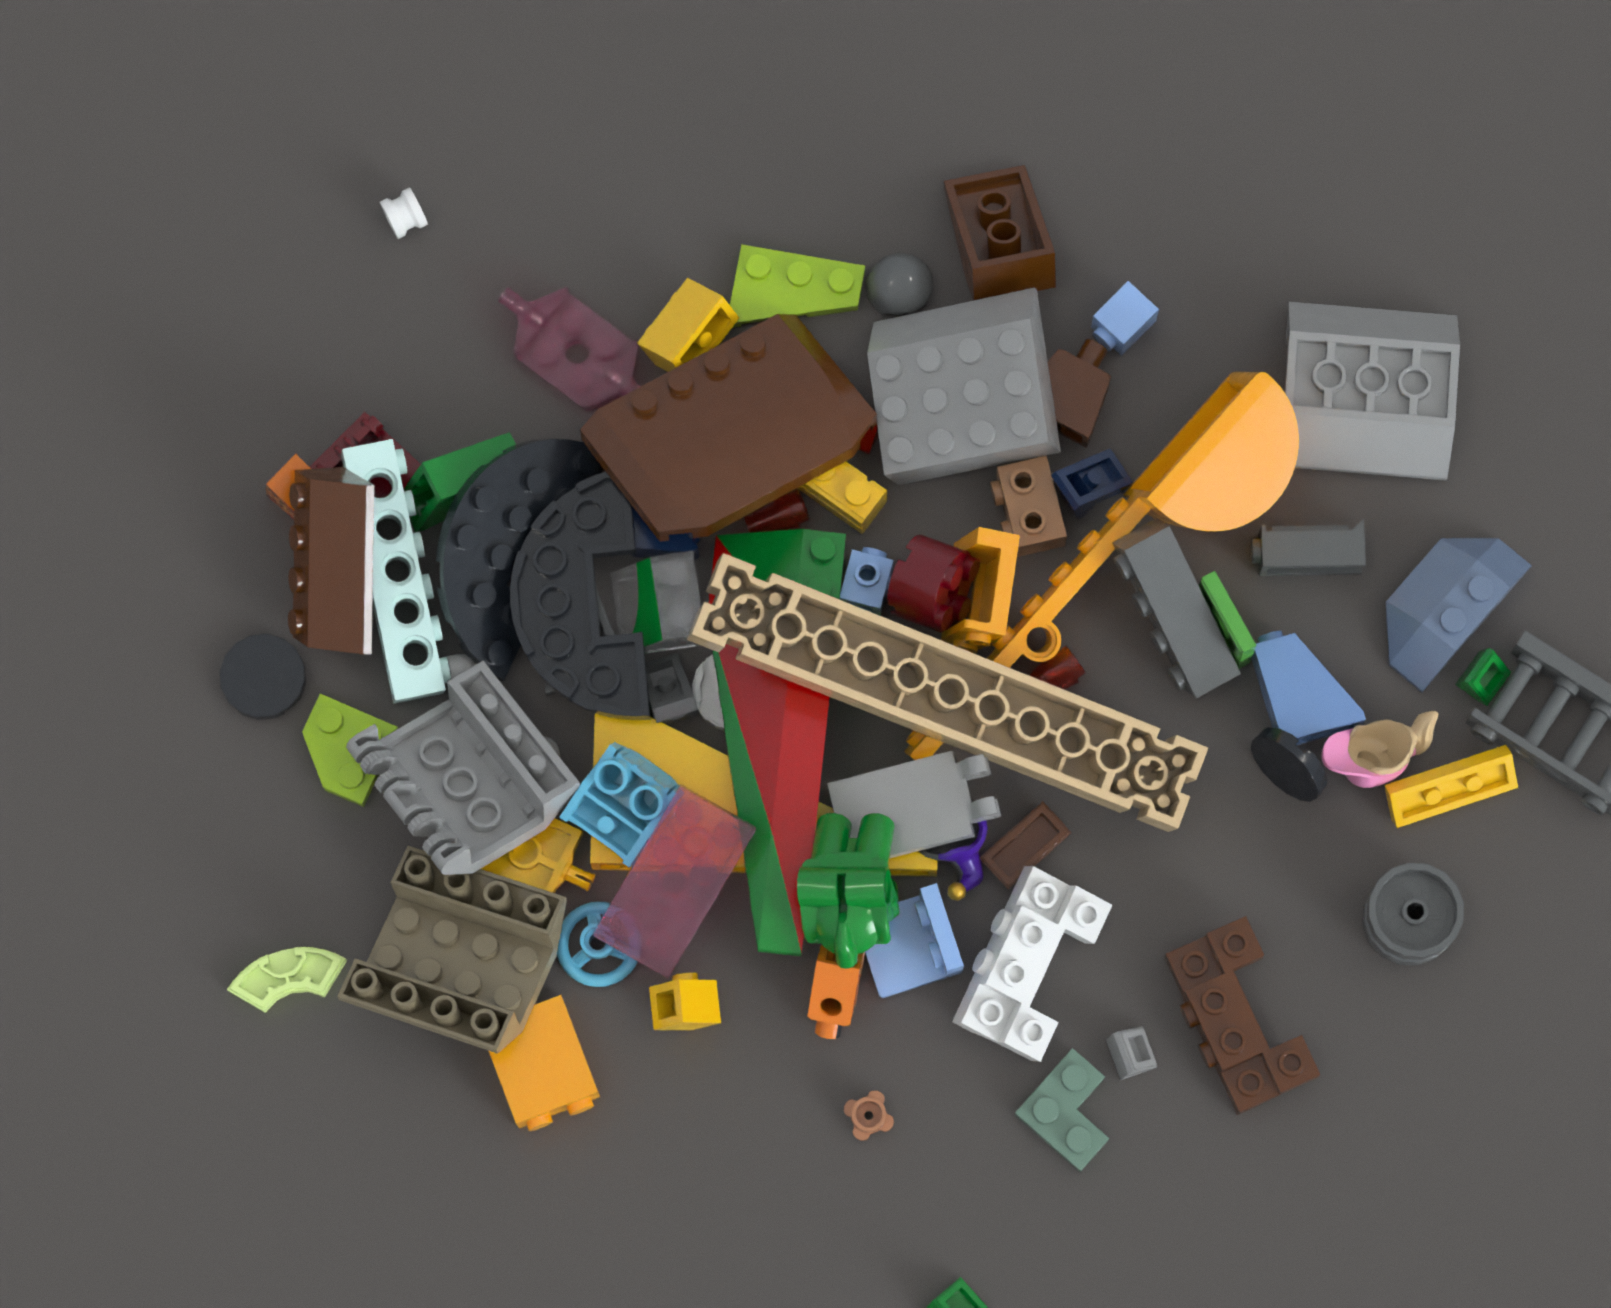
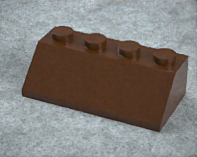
(332, 560)

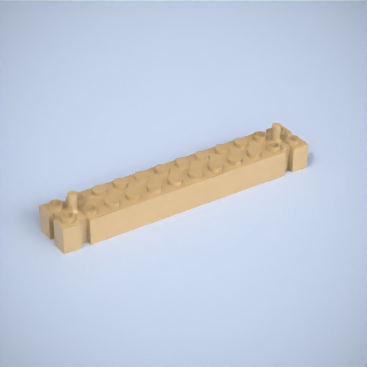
(947, 693)

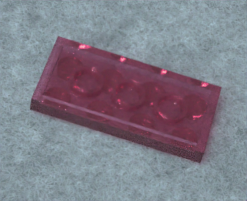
(674, 881)

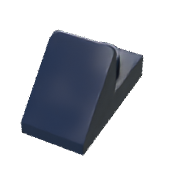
(1091, 481)

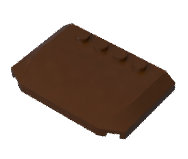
(730, 429)

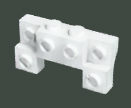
(1018, 957)

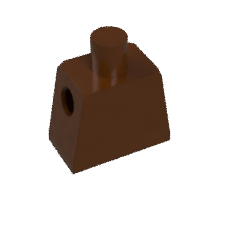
(1078, 390)

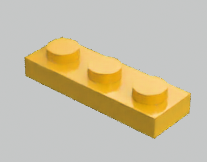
(1451, 786)

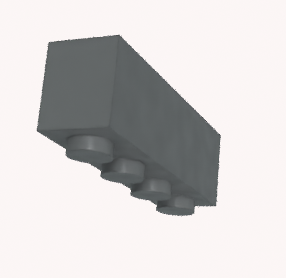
(1175, 607)

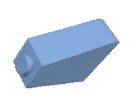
(1300, 690)

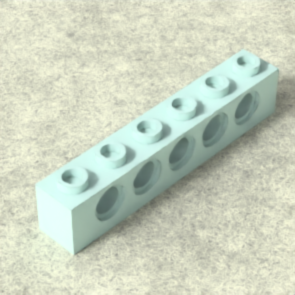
(405, 680)

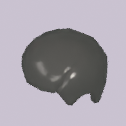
(899, 284)

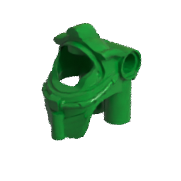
(848, 886)

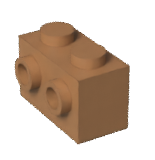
(1029, 505)

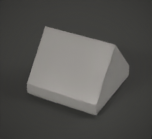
(1131, 1052)

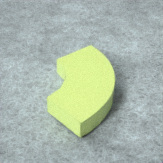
(287, 973)

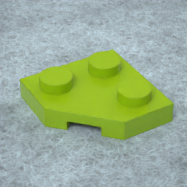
(326, 737)

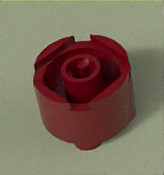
(932, 583)

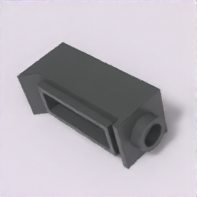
(1309, 550)

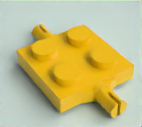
(545, 859)

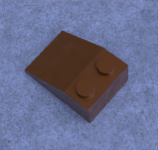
(1000, 233)

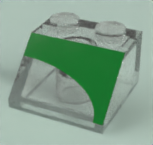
(658, 600)

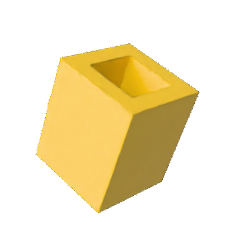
(693, 1003)

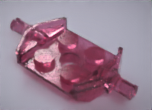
(556, 323)

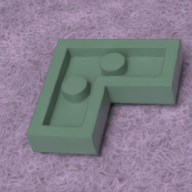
(1054, 1113)

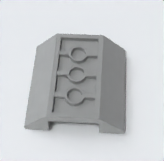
(1373, 389)

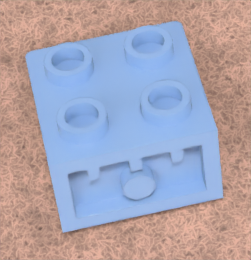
(919, 948)

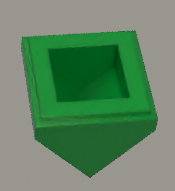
(1484, 676)

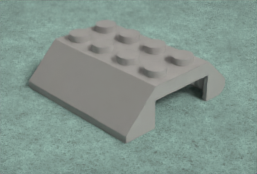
(468, 774)

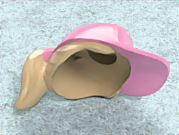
(1378, 751)

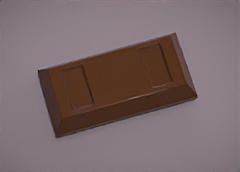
(1025, 844)

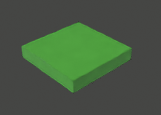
(1228, 619)

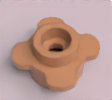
(872, 1103)

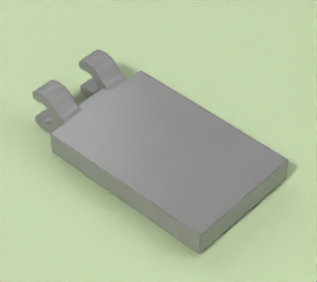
(922, 798)

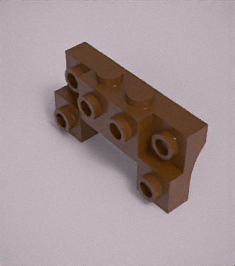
(1227, 1023)

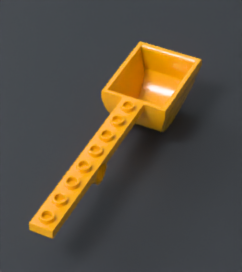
(1210, 477)

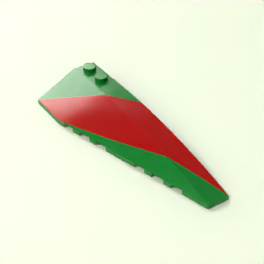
(776, 738)

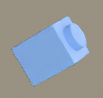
(1123, 319)

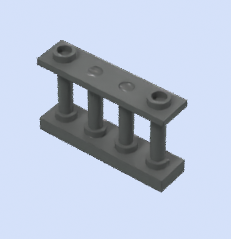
(1569, 680)

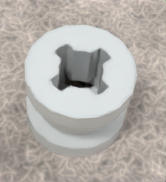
(403, 213)

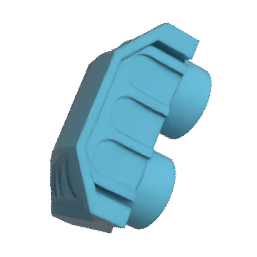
(621, 801)

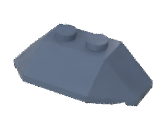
(1447, 603)

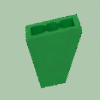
(442, 477)

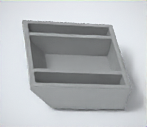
(962, 388)

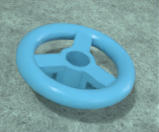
(573, 965)

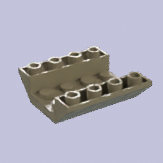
(459, 953)

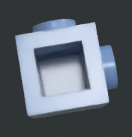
(867, 579)

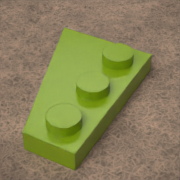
(792, 283)

